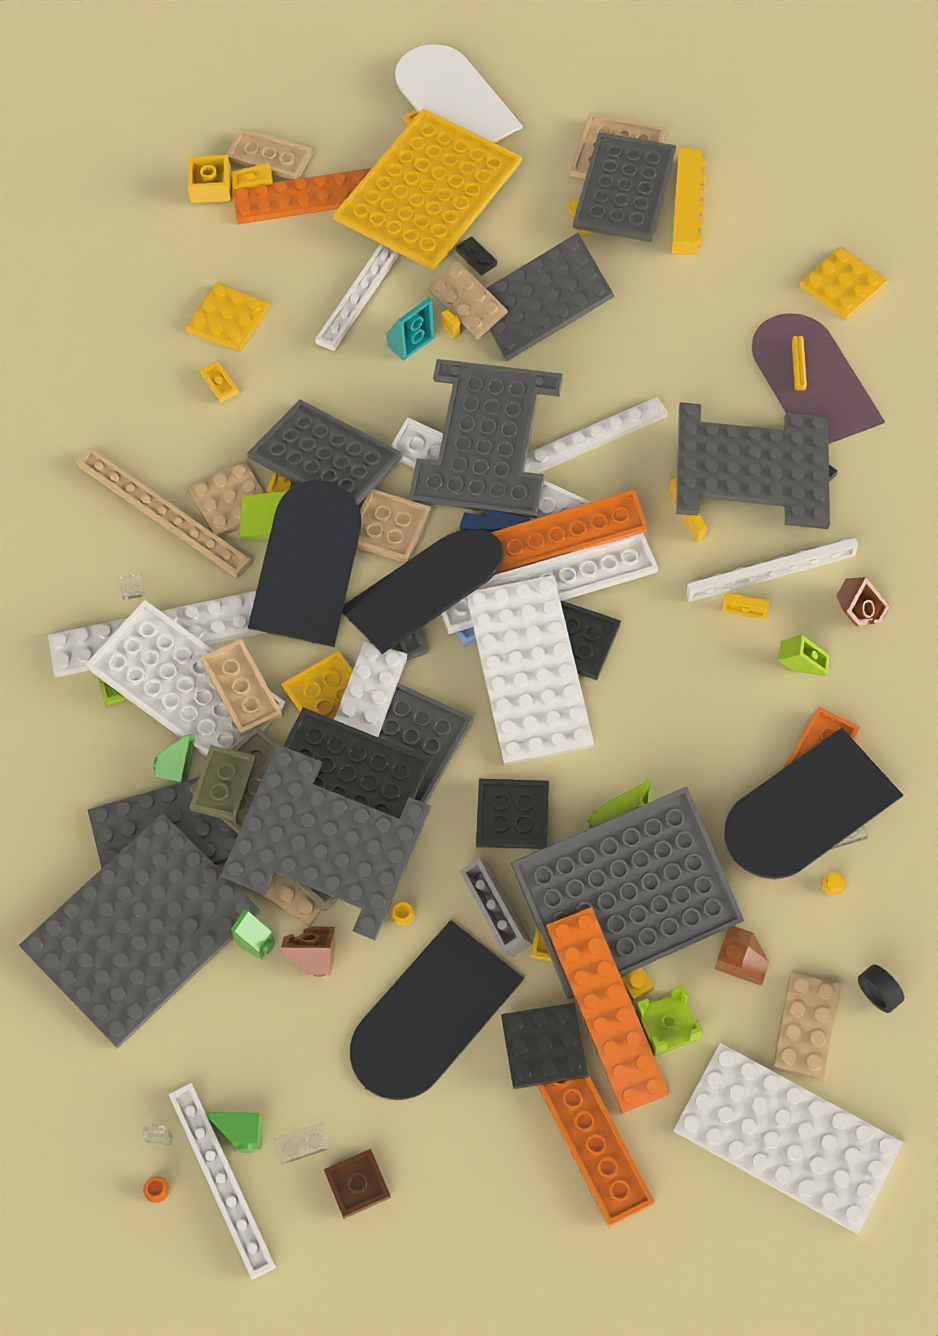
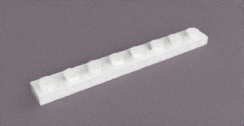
(356, 297)
(595, 435)
(772, 569)
(222, 1181)

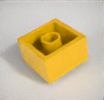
(209, 178)

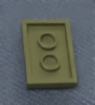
(222, 783)

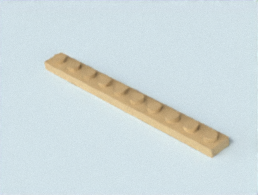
(164, 513)

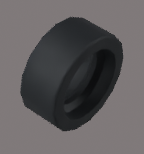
(881, 988)

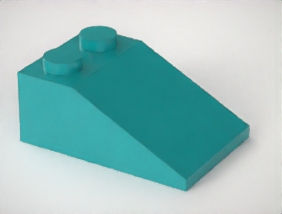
(412, 330)

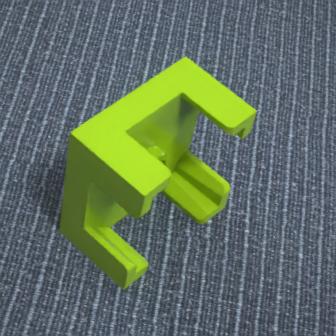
(668, 1022)

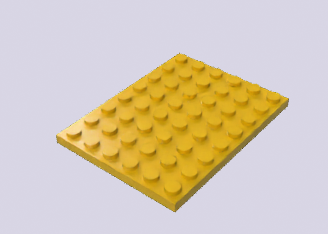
(427, 188)

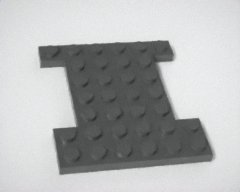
(486, 440)
(755, 465)
(324, 841)

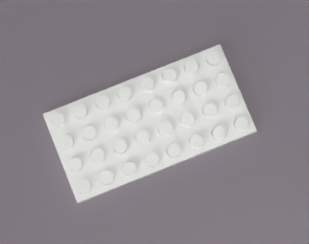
(529, 670)
(162, 673)
(789, 1138)

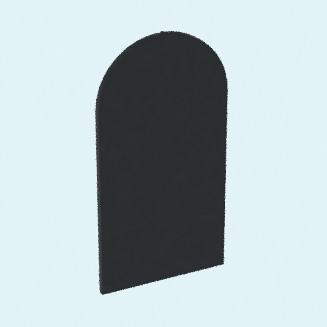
(308, 563)
(425, 587)
(807, 808)
(430, 1015)

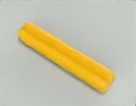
(799, 363)

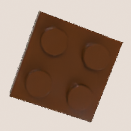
(357, 1183)

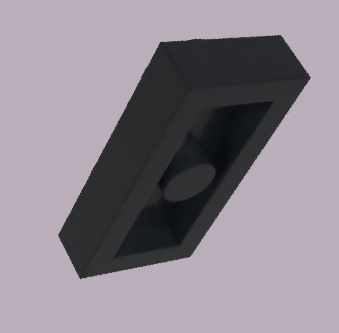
(476, 255)

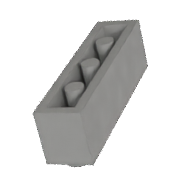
(496, 907)

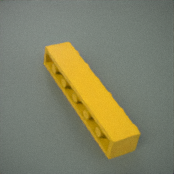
(687, 201)

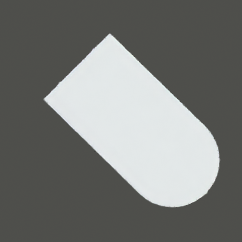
(452, 88)

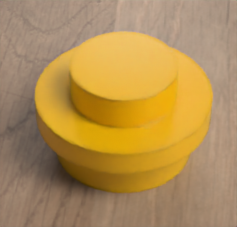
(833, 884)
(402, 913)

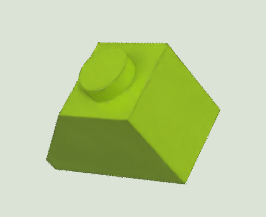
(803, 656)

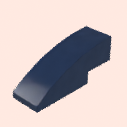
(491, 522)

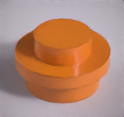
(156, 1189)

